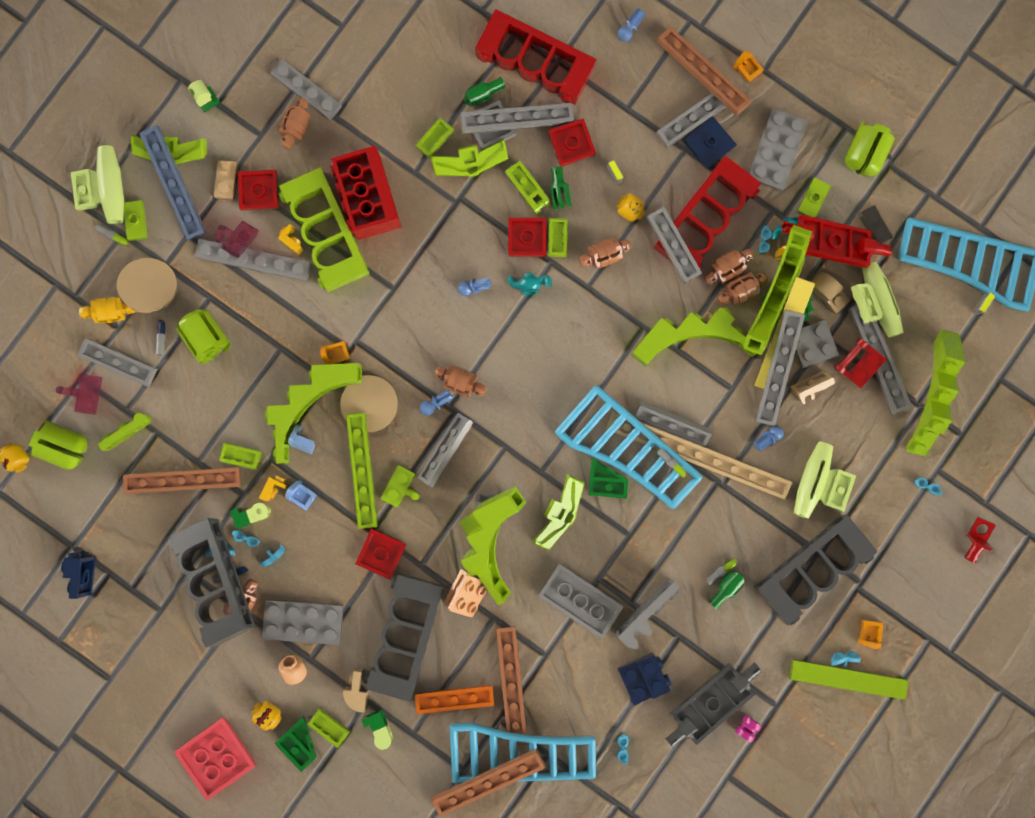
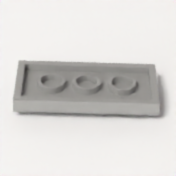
(777, 149)
(580, 601)
(302, 622)

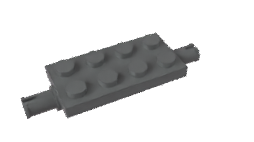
(712, 704)

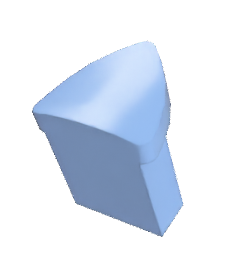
(300, 442)
(300, 495)

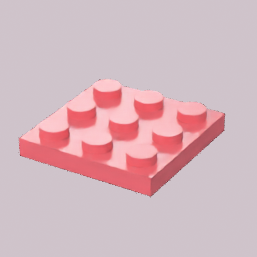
(215, 758)

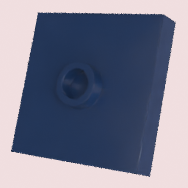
(709, 142)

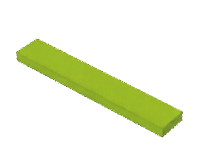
(361, 470)
(848, 679)

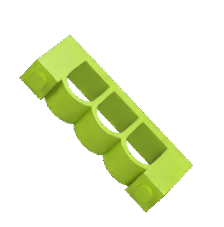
(303, 189)

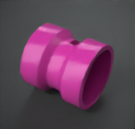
(748, 728)

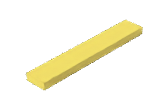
(796, 302)

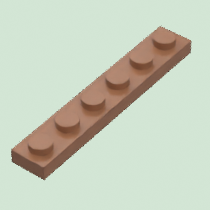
(703, 71)
(182, 480)
(511, 681)
(488, 782)

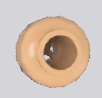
(292, 669)

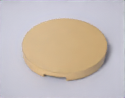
(147, 285)
(375, 398)

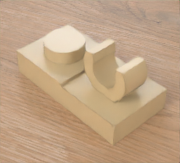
(226, 180)
(811, 385)

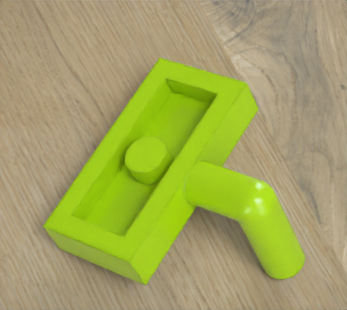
(399, 486)

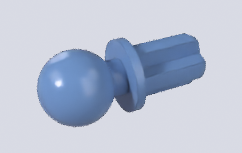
(625, 33)
(466, 288)
(427, 408)
(768, 438)

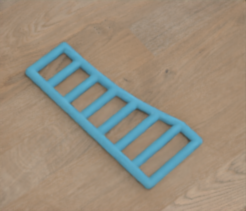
(956, 271)
(628, 469)
(513, 738)

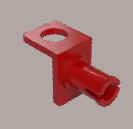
(979, 541)

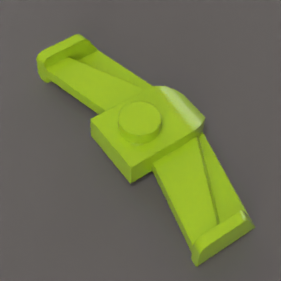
(181, 152)
(470, 160)
(561, 513)

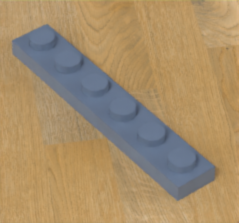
(172, 182)

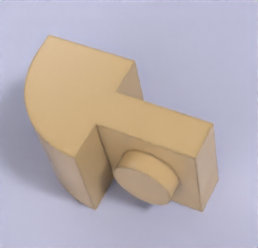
(830, 292)
(356, 696)

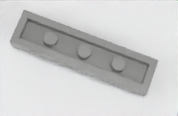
(306, 89)
(690, 120)
(674, 245)
(117, 362)
(673, 424)
(445, 450)

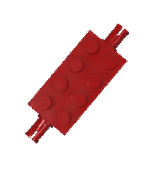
(839, 241)

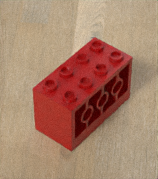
(364, 190)

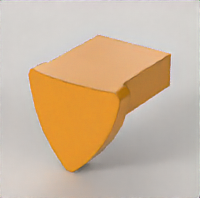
(748, 66)
(335, 353)
(871, 634)

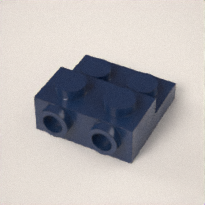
(80, 570)
(644, 678)

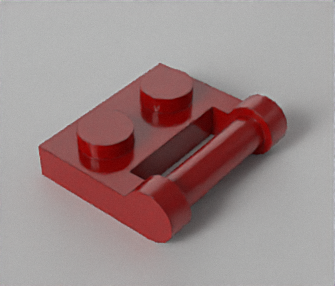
(865, 367)

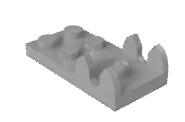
(637, 620)

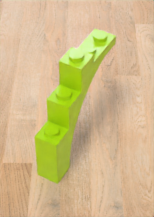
(774, 303)
(692, 327)
(943, 389)
(301, 397)
(483, 539)

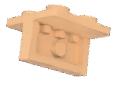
(465, 594)

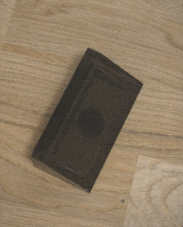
(873, 221)

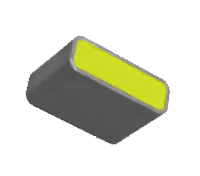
(615, 172)
(984, 303)

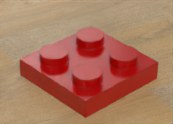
(572, 142)
(258, 190)
(526, 237)
(381, 553)

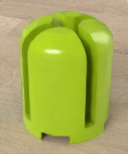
(869, 149)
(202, 335)
(49, 441)

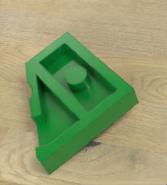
(606, 482)
(298, 744)

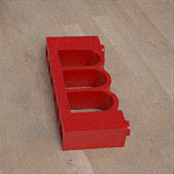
(494, 36)
(735, 180)

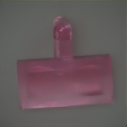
(238, 239)
(86, 394)

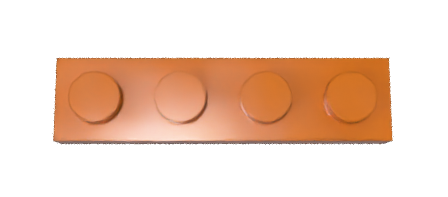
(454, 699)

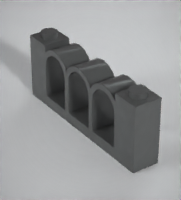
(852, 539)
(185, 545)
(392, 683)

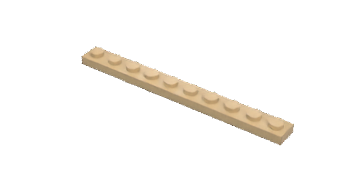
(712, 460)

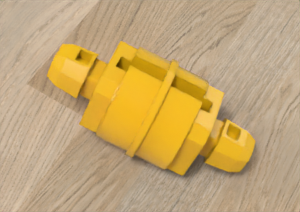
(106, 310)

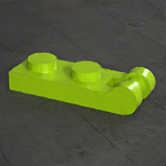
(527, 186)
(125, 431)

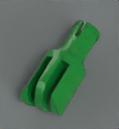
(482, 92)
(559, 188)
(727, 588)

